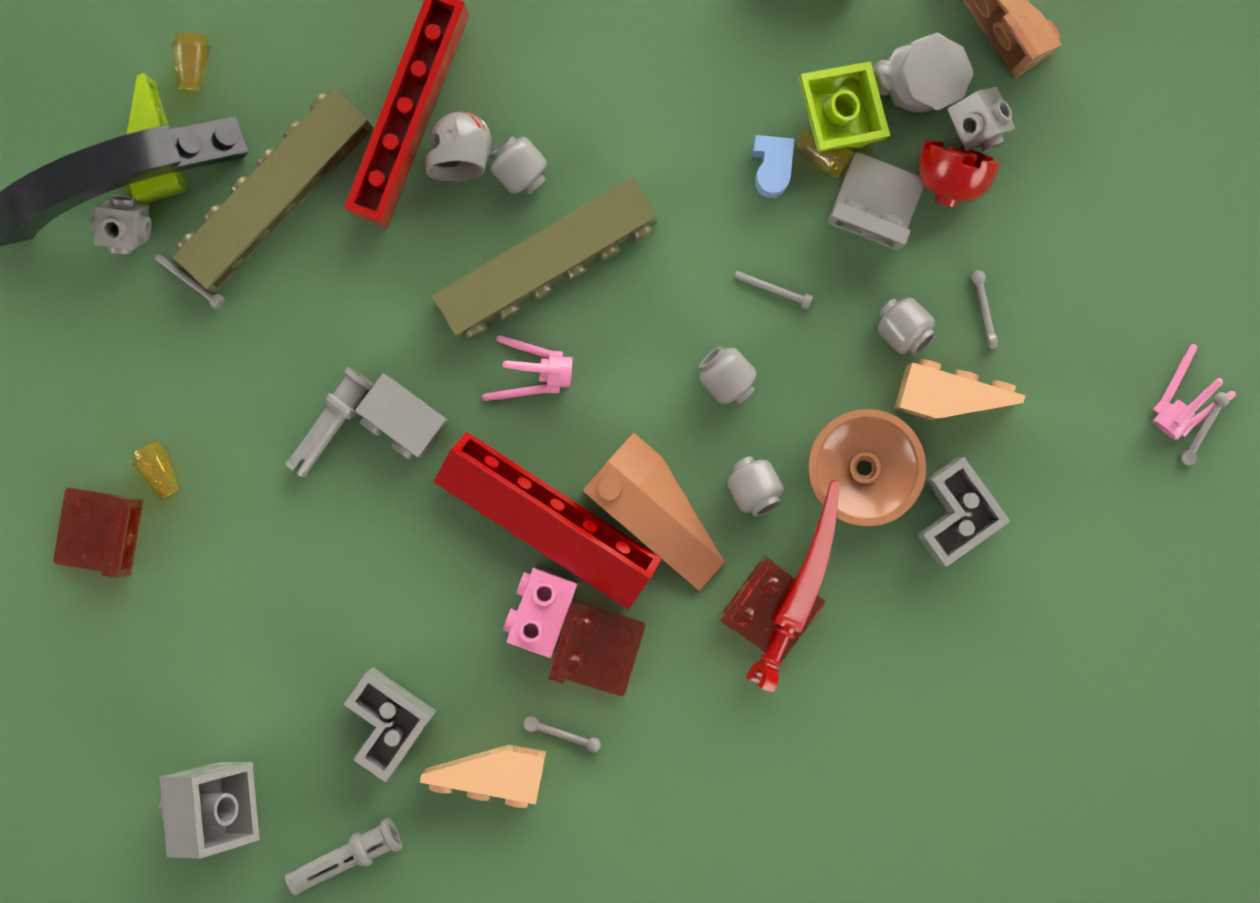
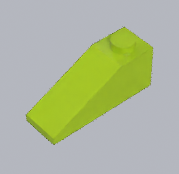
(145, 114)

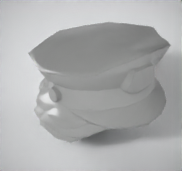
(925, 74)

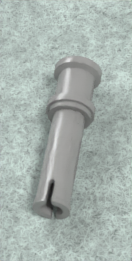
(340, 406)
(359, 850)

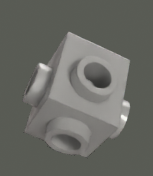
(982, 119)
(128, 216)

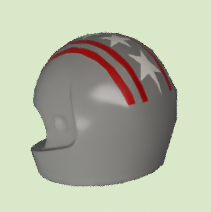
(459, 138)

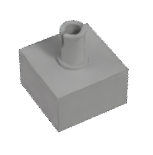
(209, 809)

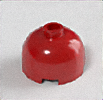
(955, 172)

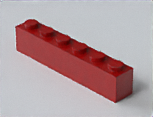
(407, 111)
(547, 520)

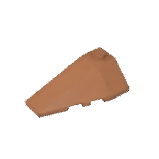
(1016, 32)
(650, 504)

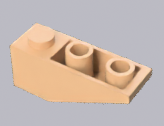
(940, 394)
(500, 772)

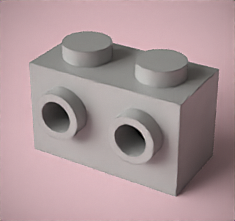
(401, 416)

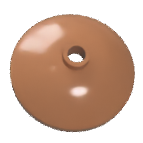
(894, 462)

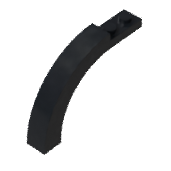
(110, 165)

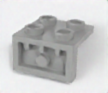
(876, 201)

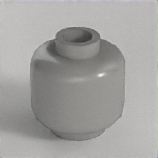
(518, 165)
(906, 326)
(727, 375)
(755, 486)

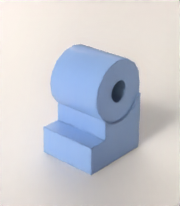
(776, 164)

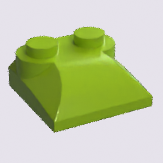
(844, 107)

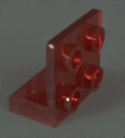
(98, 532)
(758, 602)
(597, 648)

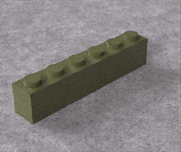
(272, 190)
(545, 259)

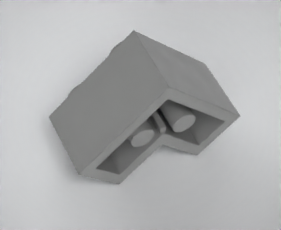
(969, 513)
(397, 720)

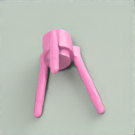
(554, 371)
(1178, 418)

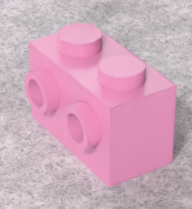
(540, 612)

